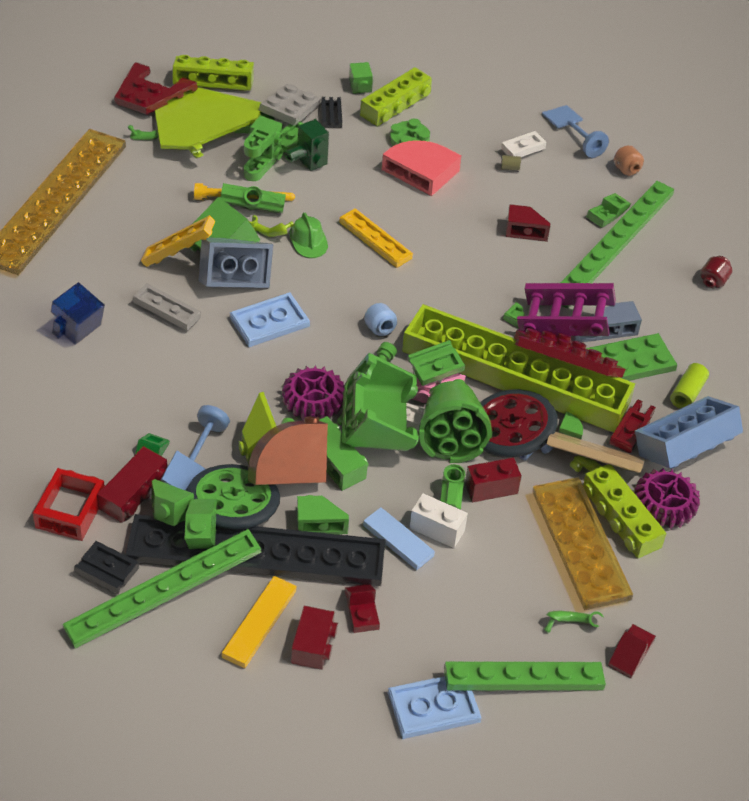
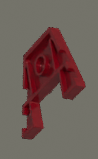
(146, 95)

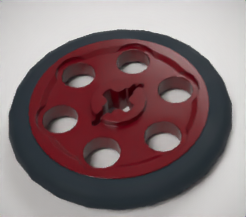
(531, 440)

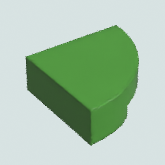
(511, 314)
(571, 426)

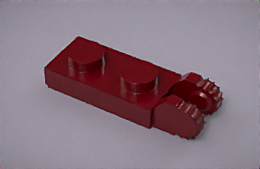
(624, 435)

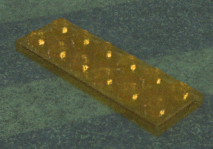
(582, 544)

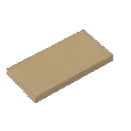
(596, 452)

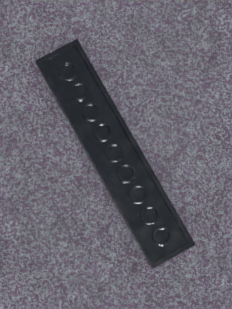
(282, 551)

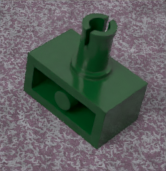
(312, 145)

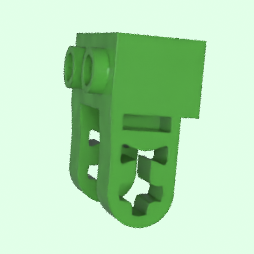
(262, 147)

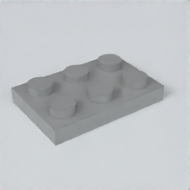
(290, 104)

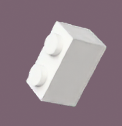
(438, 520)

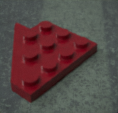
(569, 351)

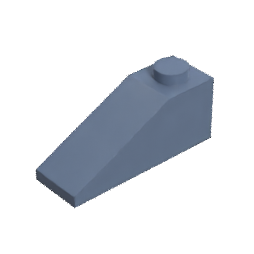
(622, 322)

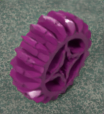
(313, 387)
(668, 497)

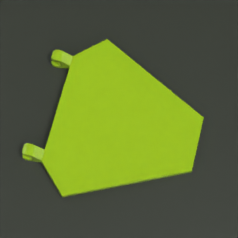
(202, 118)

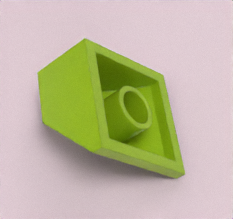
(258, 424)

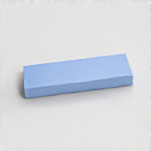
(399, 538)

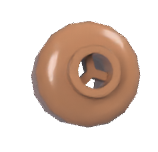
(628, 160)

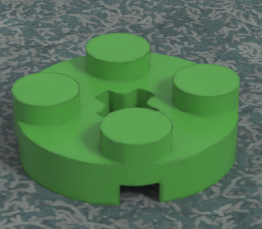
(403, 131)

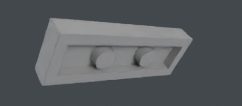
(167, 306)

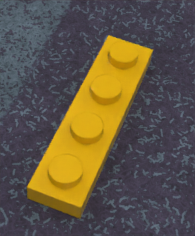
(184, 238)

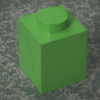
(360, 77)

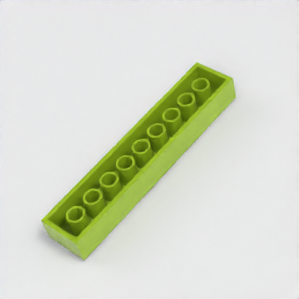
(502, 364)

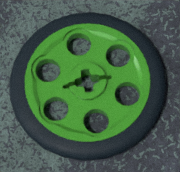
(235, 496)

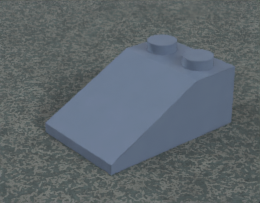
(235, 263)

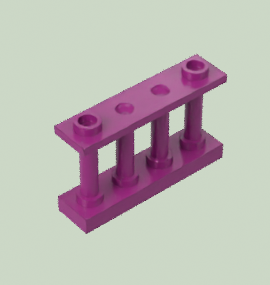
(568, 295)

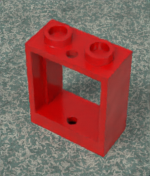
(61, 522)

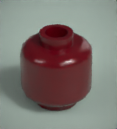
(716, 271)

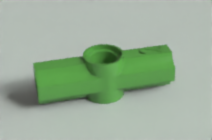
(267, 200)

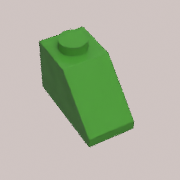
(169, 502)
(320, 515)
(201, 523)

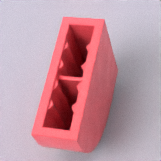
(422, 164)

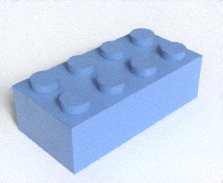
(689, 432)

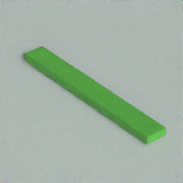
(161, 588)

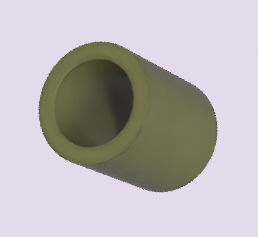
(510, 162)

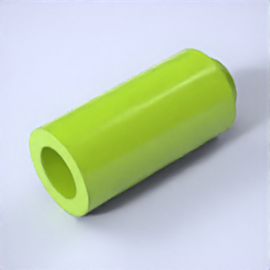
(689, 385)

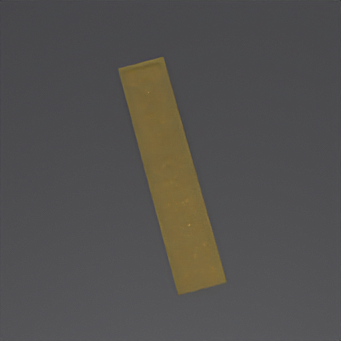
(56, 198)

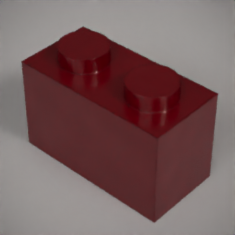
(493, 479)
(313, 637)

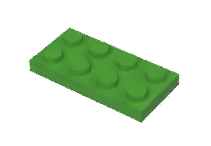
(640, 356)

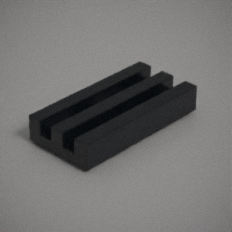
(331, 103)

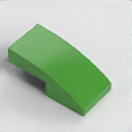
(609, 210)

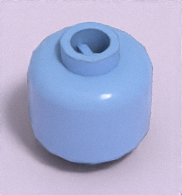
(380, 319)

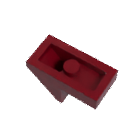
(362, 608)
(631, 650)

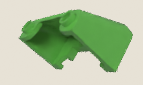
(376, 406)

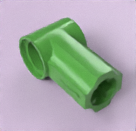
(452, 485)

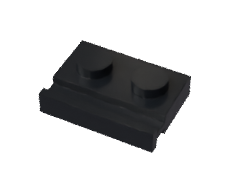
(106, 567)

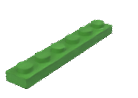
(524, 675)

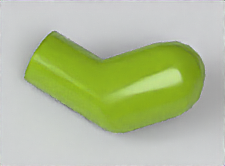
(581, 461)

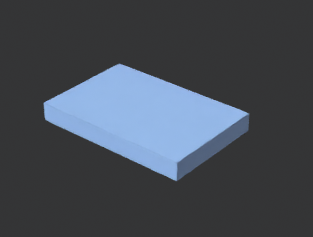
(269, 319)
(431, 708)

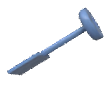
(594, 143)
(183, 469)

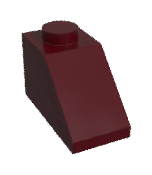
(526, 223)

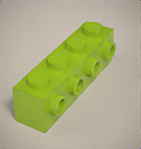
(214, 72)
(395, 96)
(624, 511)

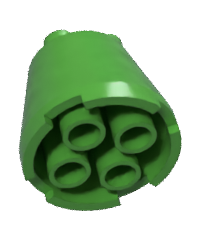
(454, 423)

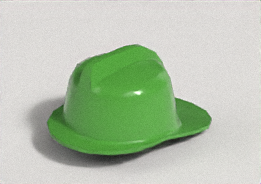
(308, 237)

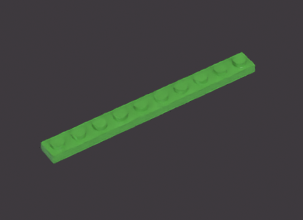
(620, 235)

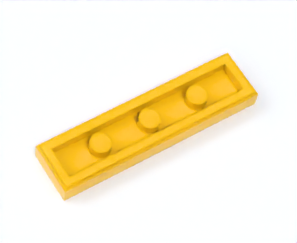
(376, 238)
(259, 622)

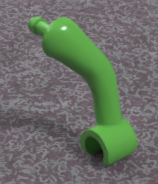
(142, 135)
(570, 616)

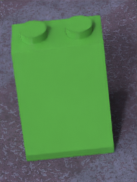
(228, 224)

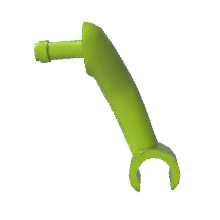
(277, 230)

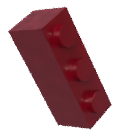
(131, 484)

